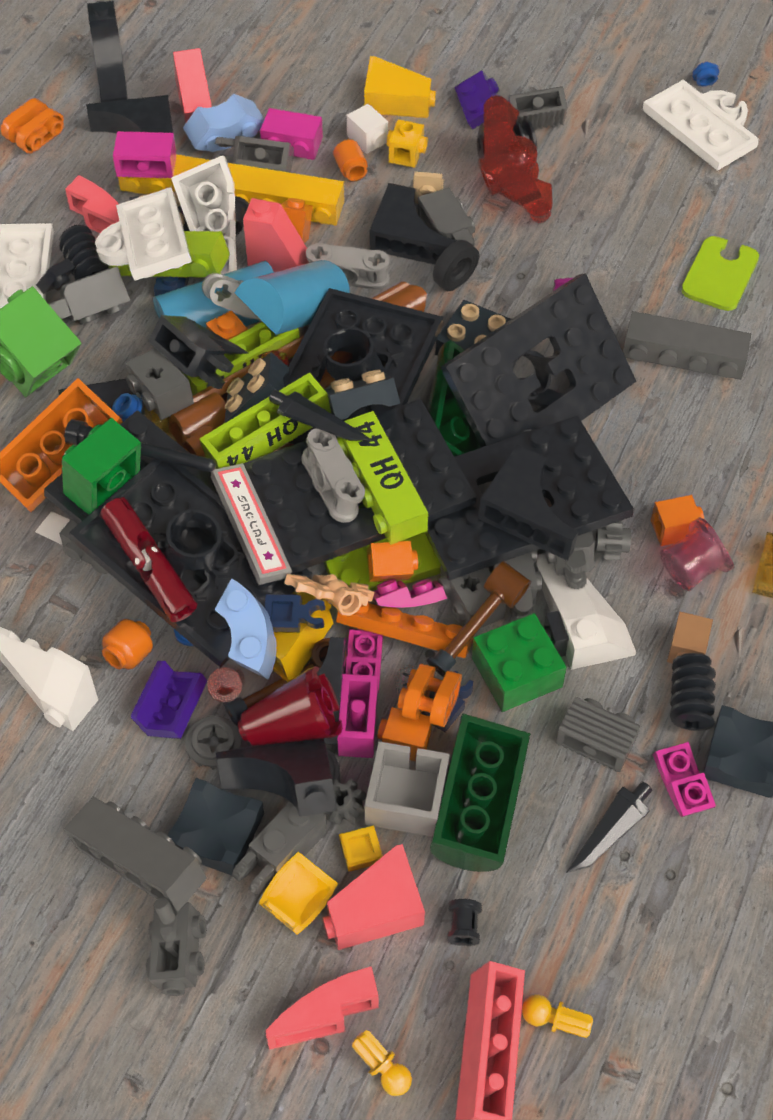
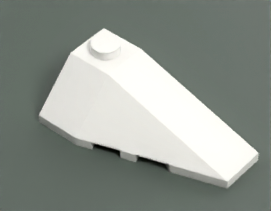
(209, 202)
(590, 622)
(51, 678)

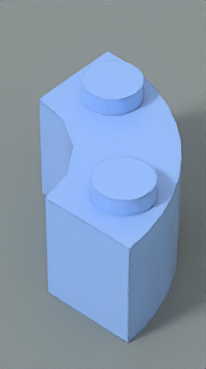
(230, 119)
(250, 628)

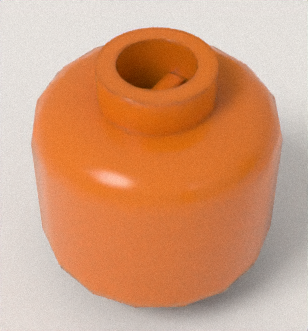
(127, 644)

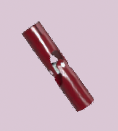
(148, 559)

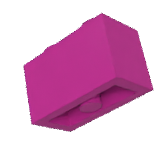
(298, 129)
(144, 154)
(358, 715)

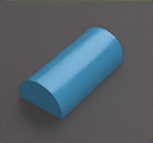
(292, 295)
(193, 303)

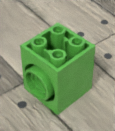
(33, 341)

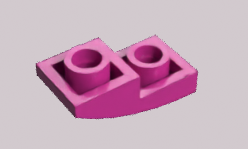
(397, 594)
(364, 654)
(683, 781)

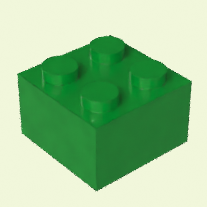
(100, 465)
(518, 662)

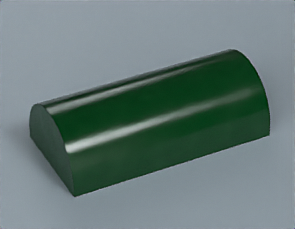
(445, 408)
(479, 795)

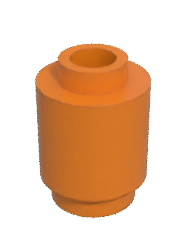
(350, 160)

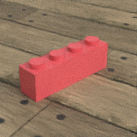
(490, 1043)

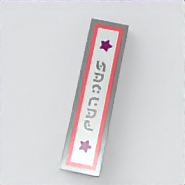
(251, 524)

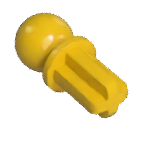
(538, 1011)
(394, 1076)

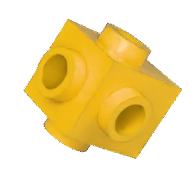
(406, 143)

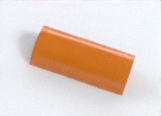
(37, 452)

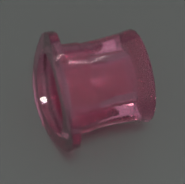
(696, 556)

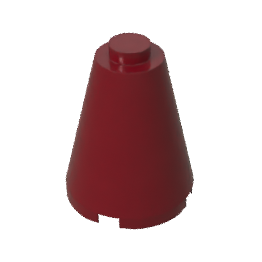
(293, 712)

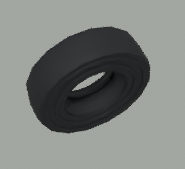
(444, 272)

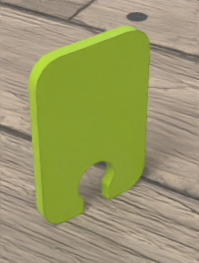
(719, 280)

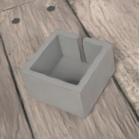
(406, 797)

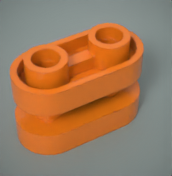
(32, 125)
(416, 696)

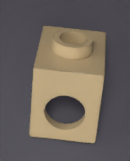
(427, 183)

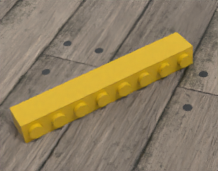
(261, 184)

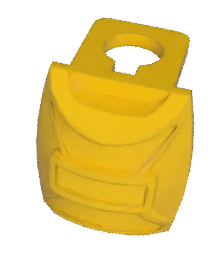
(298, 893)

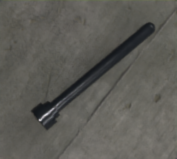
(78, 430)

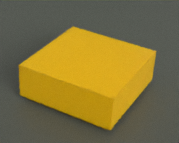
(360, 848)

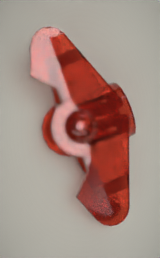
(511, 162)

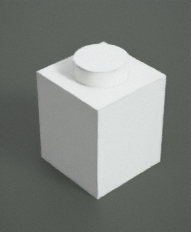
(367, 128)

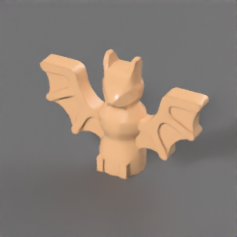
(336, 592)

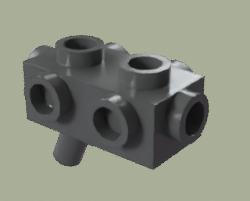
(175, 946)

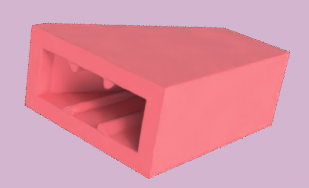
(191, 81)
(272, 236)
(376, 903)

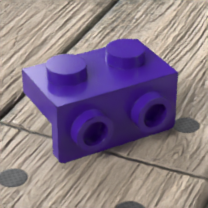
(473, 95)
(168, 701)

